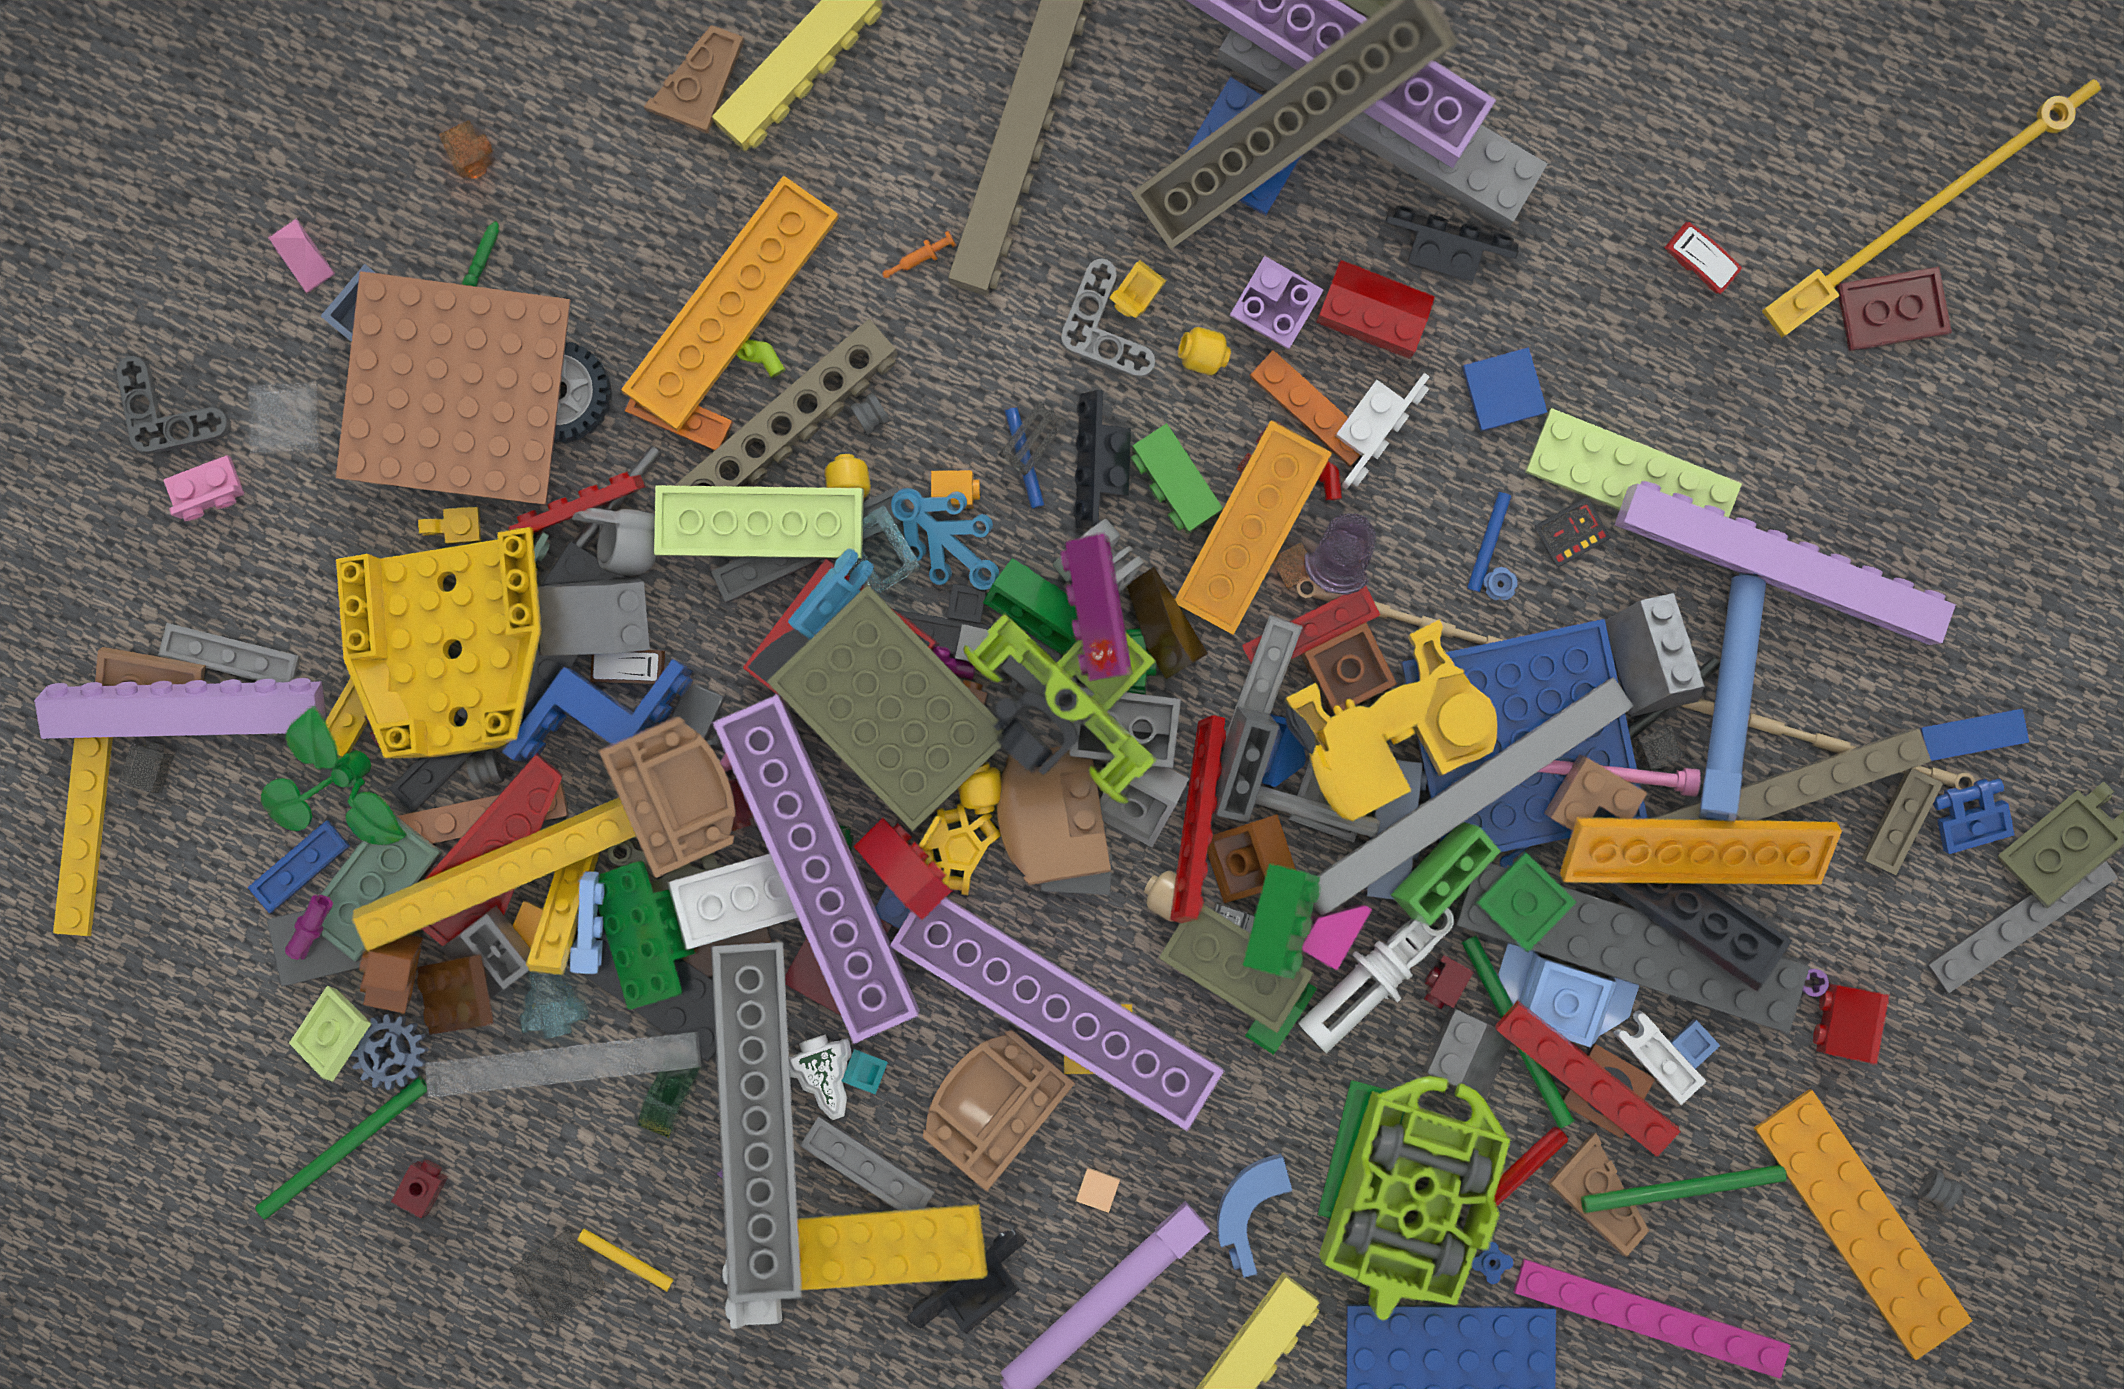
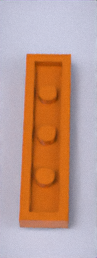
(1304, 403)

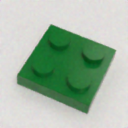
(1526, 902)

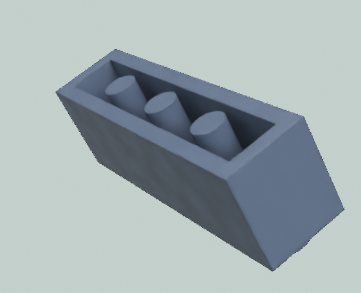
(1388, 815)

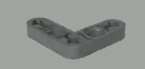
(152, 420)

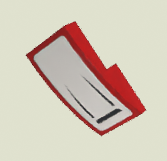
(1704, 257)

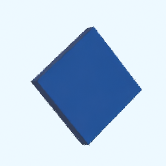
(1504, 389)

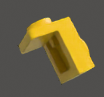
(1137, 290)

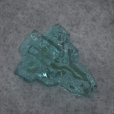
(551, 1006)

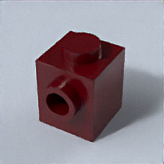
(420, 1188)

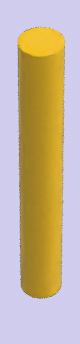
(625, 1259)

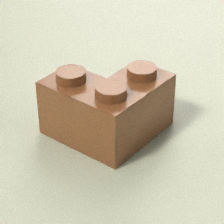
(1589, 787)

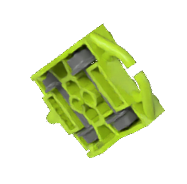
(1463, 1167)

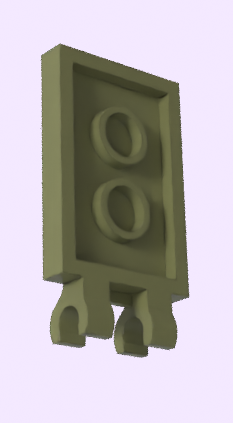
(2065, 845)

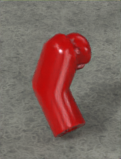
(1331, 479)

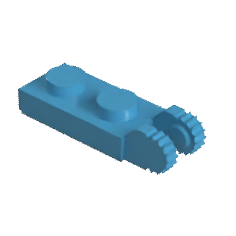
(831, 594)

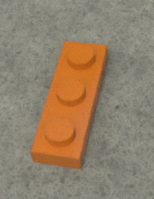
(701, 427)

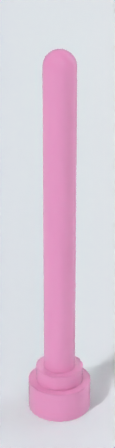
(1684, 781)

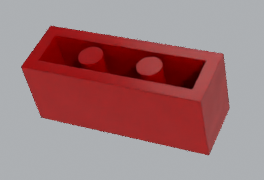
(904, 867)

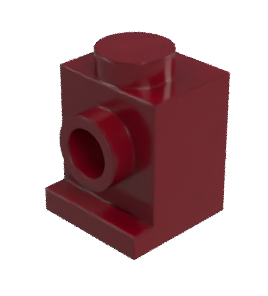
(1446, 982)

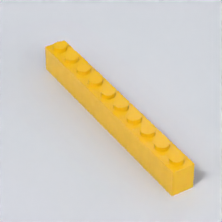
(492, 874)

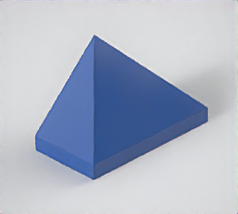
(1286, 755)

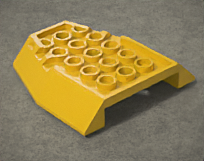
(400, 633)

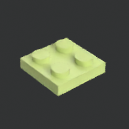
(330, 1033)

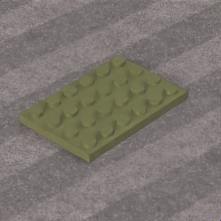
(889, 707)

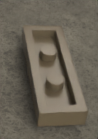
(1902, 820)

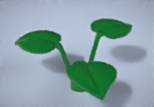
(313, 743)

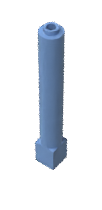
(1733, 699)

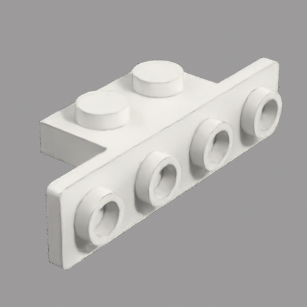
(1373, 420)

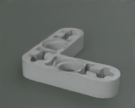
(1096, 336)

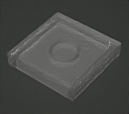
(284, 418)

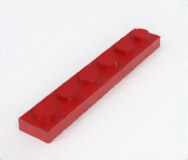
(1196, 828)
(1587, 1078)

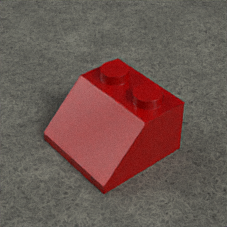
(1851, 1023)

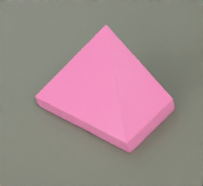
(301, 256)

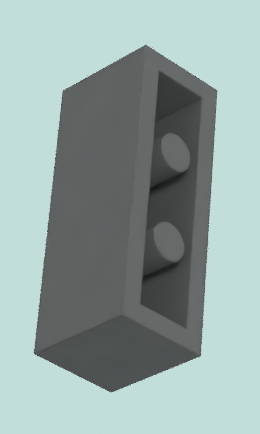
(1244, 763)

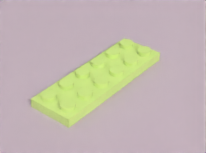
(1606, 464)
(758, 521)

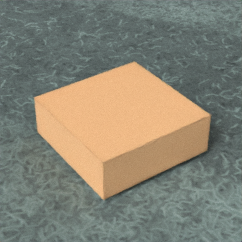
(1097, 1189)

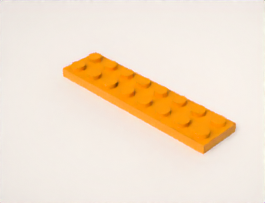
(730, 303)
(1699, 851)
(1863, 1224)

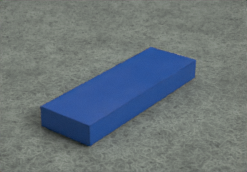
(1975, 734)
(298, 866)

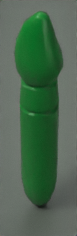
(482, 255)

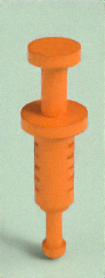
(921, 254)

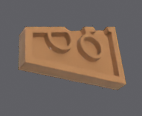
(124, 666)

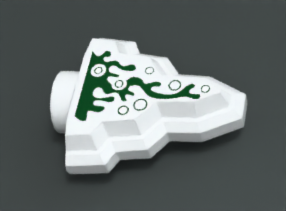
(821, 1071)

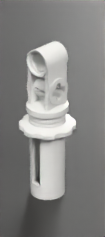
(1387, 966)

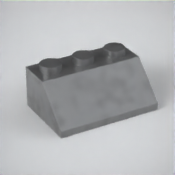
(1654, 655)
(1146, 717)

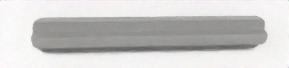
(1315, 811)

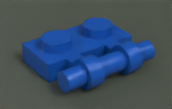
(1977, 825)

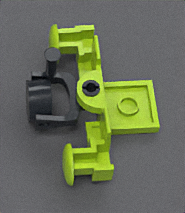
(1024, 745)

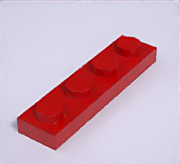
(589, 498)
(1327, 622)

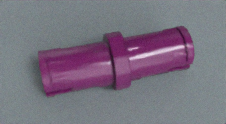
(308, 927)

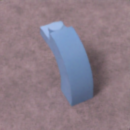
(1247, 1189)

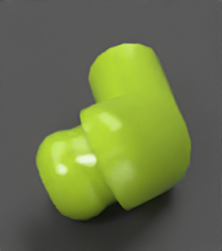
(761, 353)

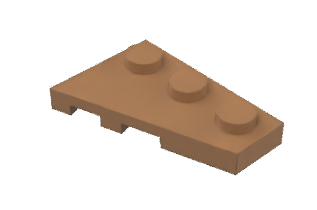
(700, 81)
(1592, 1173)

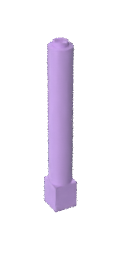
(1166, 1244)

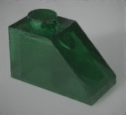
(667, 1100)

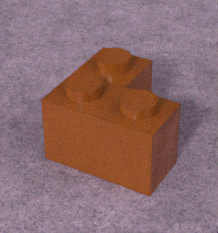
(391, 973)

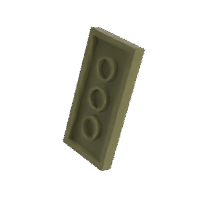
(1213, 956)

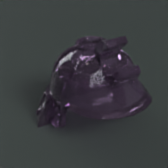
(1342, 555)

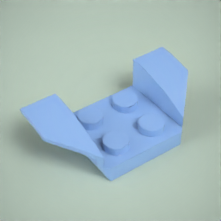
(1565, 997)

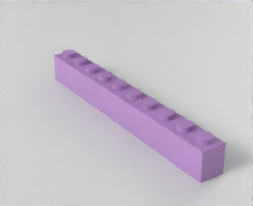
(1785, 564)

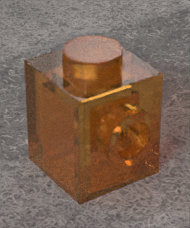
(467, 149)

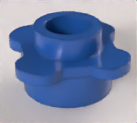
(1502, 1262)

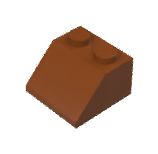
(1243, 856)

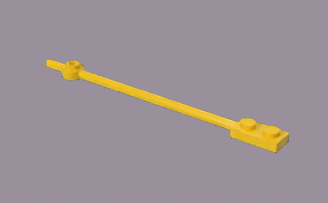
(1818, 290)

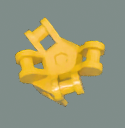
(958, 847)

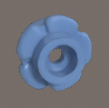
(1508, 579)

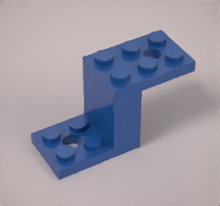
(596, 709)

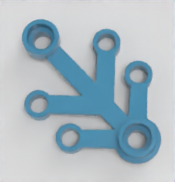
(942, 534)

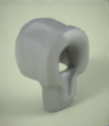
(624, 539)

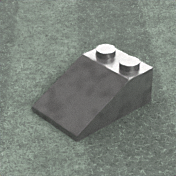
(593, 617)

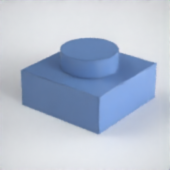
(1694, 1043)

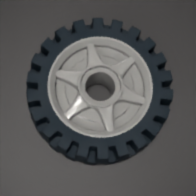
(586, 395)

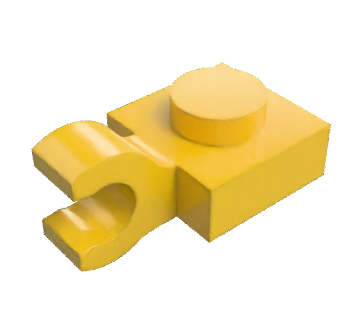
(458, 525)

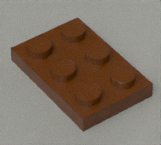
(454, 995)

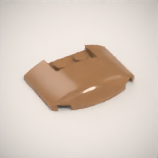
(672, 794)
(1052, 820)
(993, 1106)

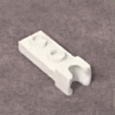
(1661, 1059)

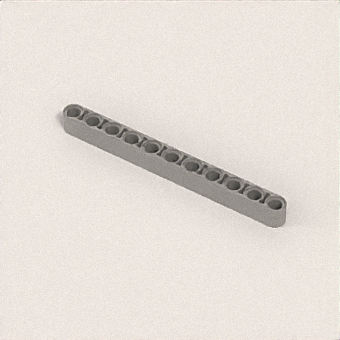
(1470, 794)

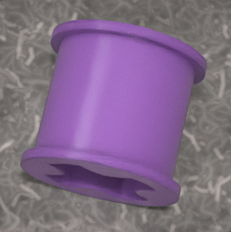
(1820, 988)

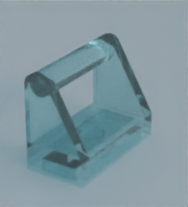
(900, 545)

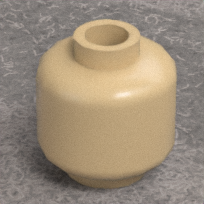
(1160, 894)

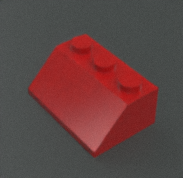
(1375, 309)

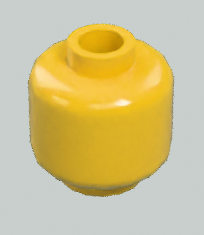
(1204, 350)
(847, 473)
(981, 789)

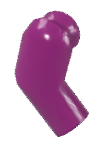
(960, 668)

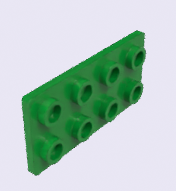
(641, 935)

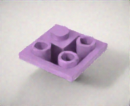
(1276, 302)

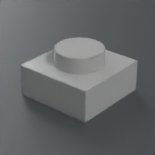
(972, 637)

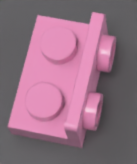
(203, 488)

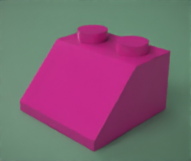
(1334, 934)

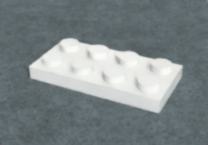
(730, 901)

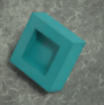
(864, 1071)

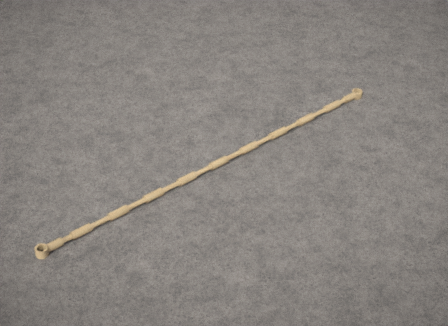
(1703, 706)

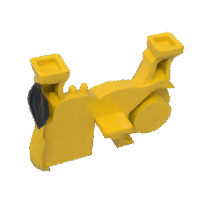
(1351, 747)

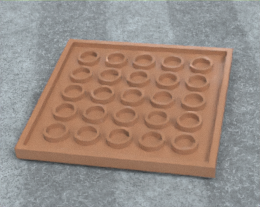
(453, 388)

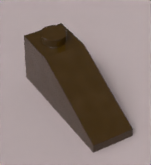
(1164, 625)

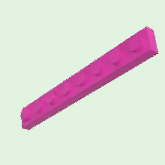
(1651, 1318)

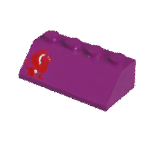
(1098, 607)

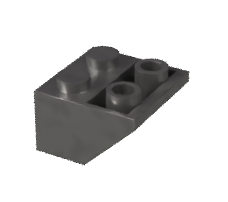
(500, 946)

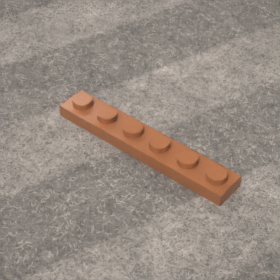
(454, 820)

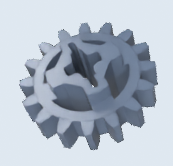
(403, 1056)

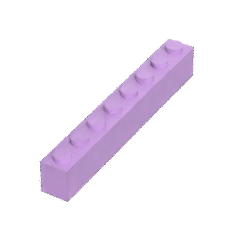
(175, 708)

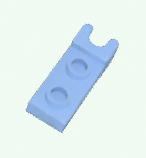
(586, 950)

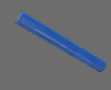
(1030, 479)
(1489, 542)

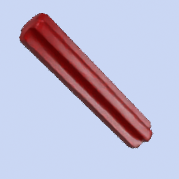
(1529, 1163)

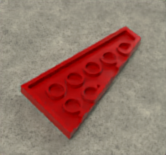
(510, 817)

